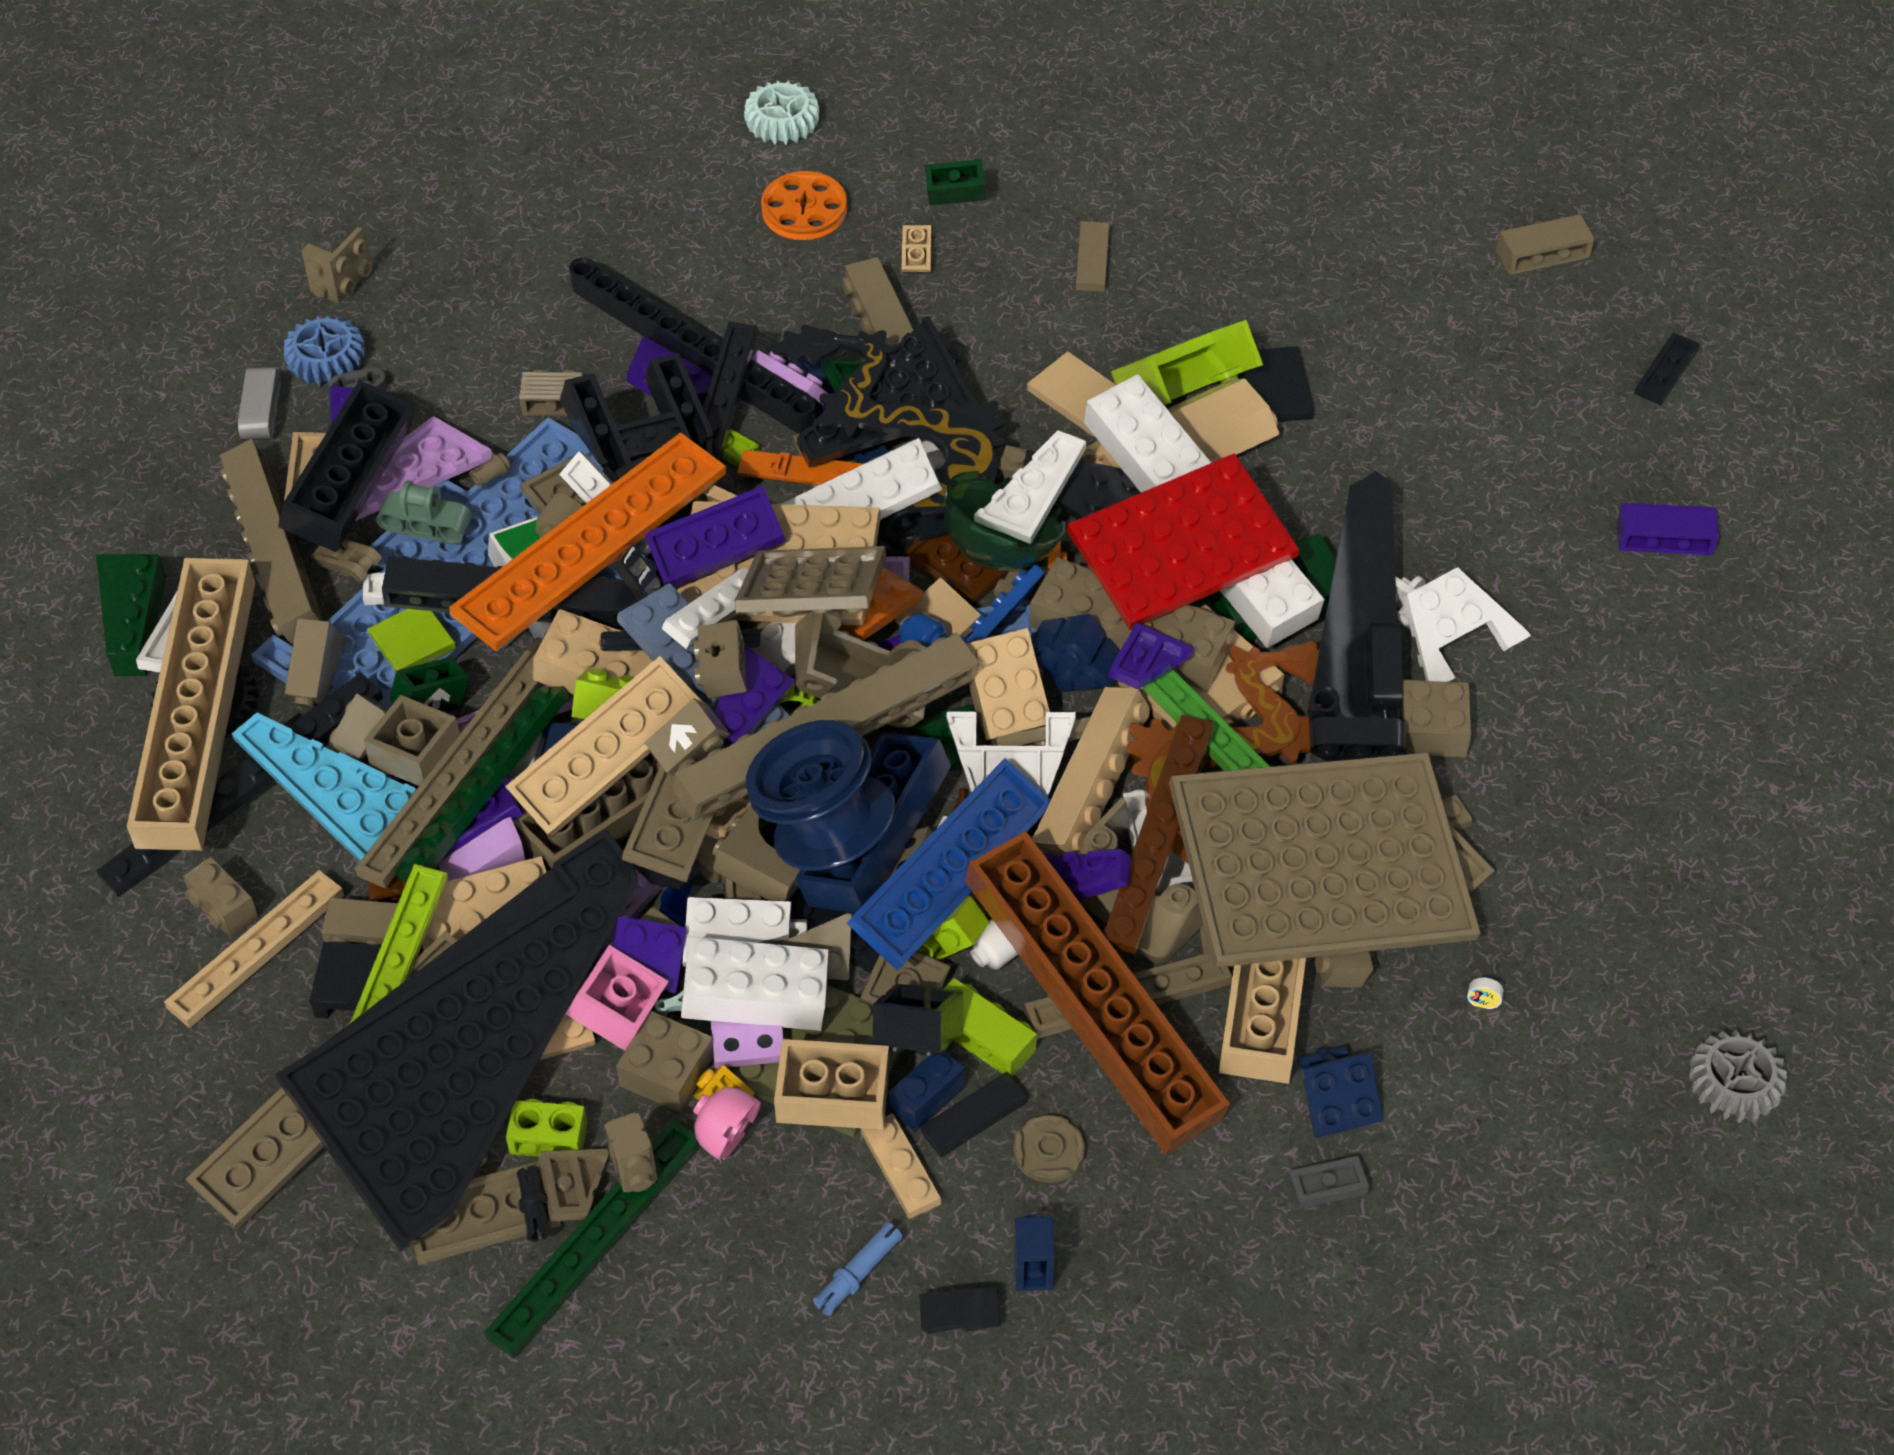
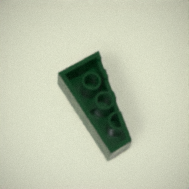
(130, 606)

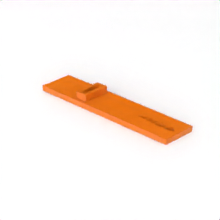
(790, 468)

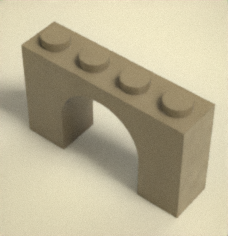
(753, 862)

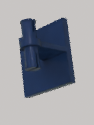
(1339, 1090)

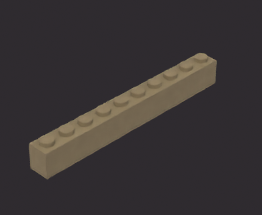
(862, 705)

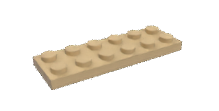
(600, 748)

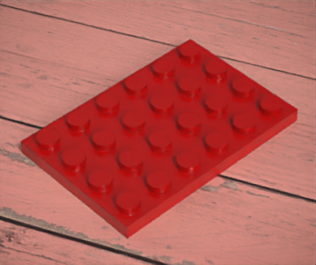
(1182, 541)

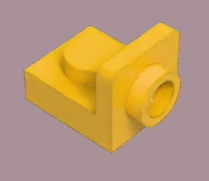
(718, 1079)

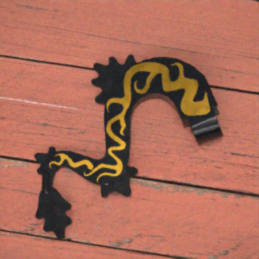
(959, 432)

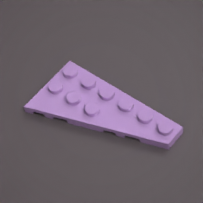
(427, 458)

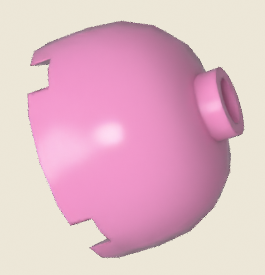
(723, 1120)

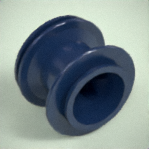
(819, 795)

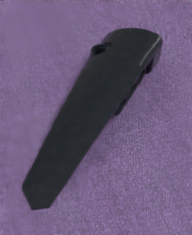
(1361, 640)

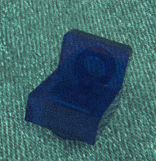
(675, 904)

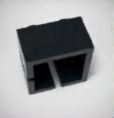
(906, 1023)

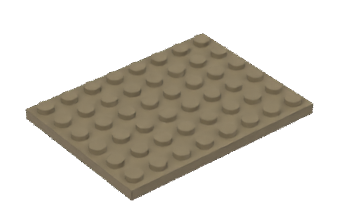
(1322, 859)

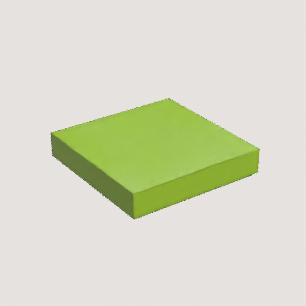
(411, 638)

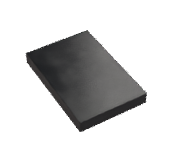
(1282, 383)

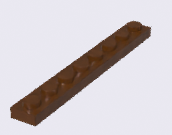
(1156, 837)

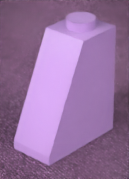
(488, 851)

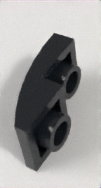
(960, 1308)

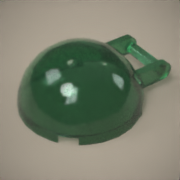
(987, 546)

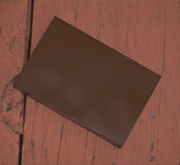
(942, 559)

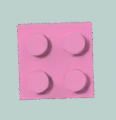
(616, 997)

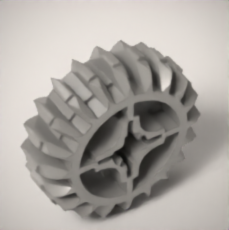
(1746, 1093)

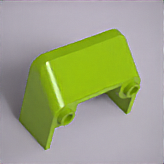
(1195, 362)

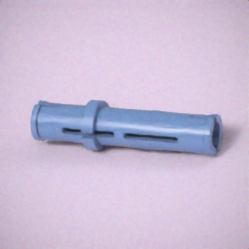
(847, 1279)

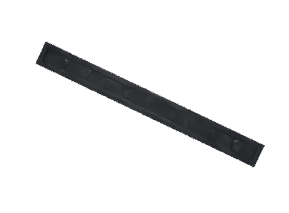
(237, 786)

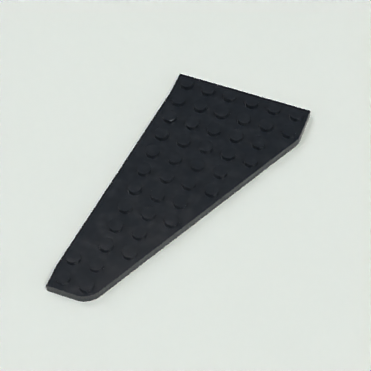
(437, 1063)

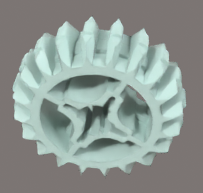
(781, 112)

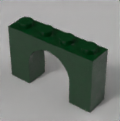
(1313, 561)

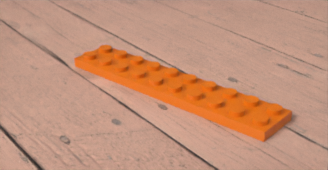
(587, 541)

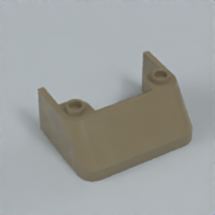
(1174, 913)

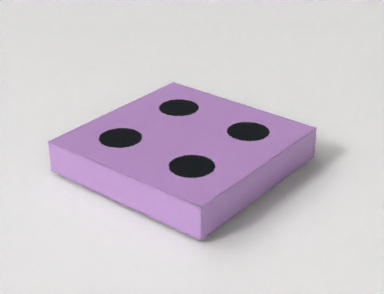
(745, 1044)

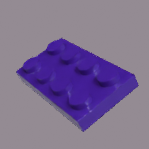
(715, 537)

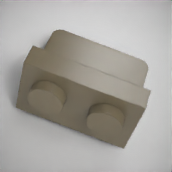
(338, 272)

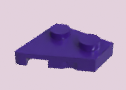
(1147, 657)

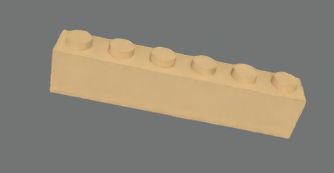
(1091, 771)

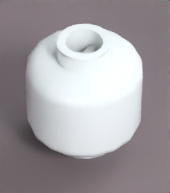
(992, 948)

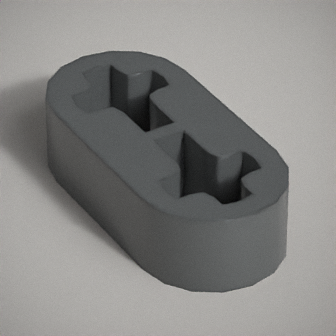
(351, 378)

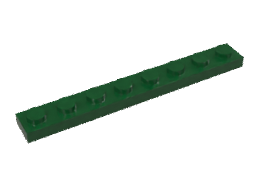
(484, 781)
(587, 1246)

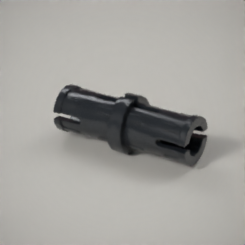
(533, 1203)

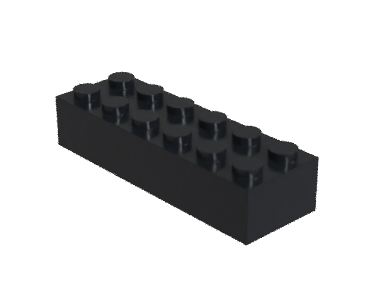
(346, 466)

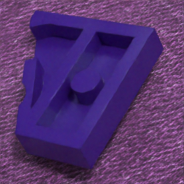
(653, 946)

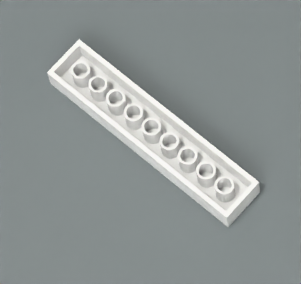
(1157, 449)

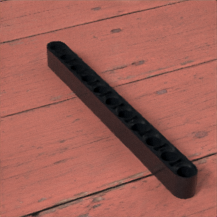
(678, 334)

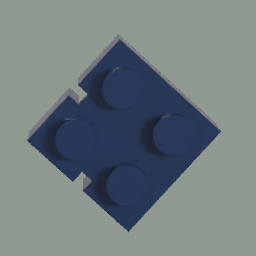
(1068, 652)

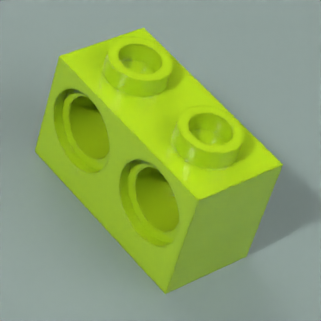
(546, 1134)

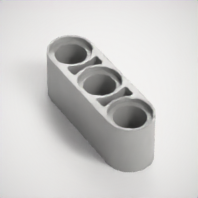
(259, 403)

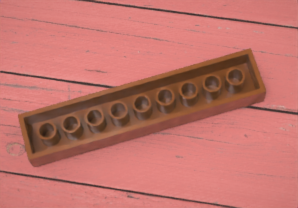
(1096, 993)

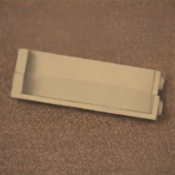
(1218, 421)

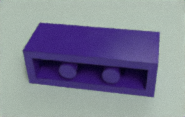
(1667, 528)

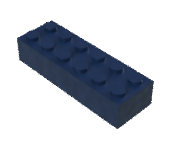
(913, 772)

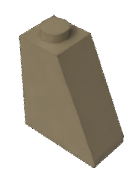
(313, 662)

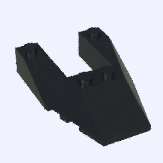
(624, 443)

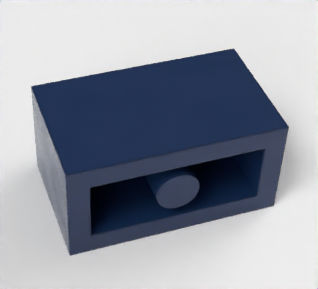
(927, 1090)
(1033, 1253)

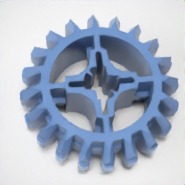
(305, 347)

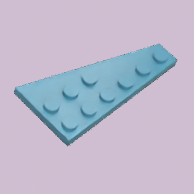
(338, 791)

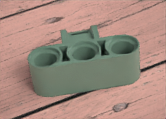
(423, 514)

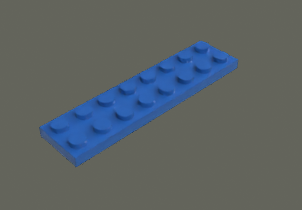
(933, 877)

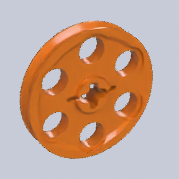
(813, 211)

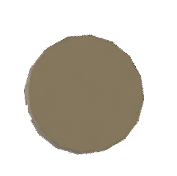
(1054, 1158)

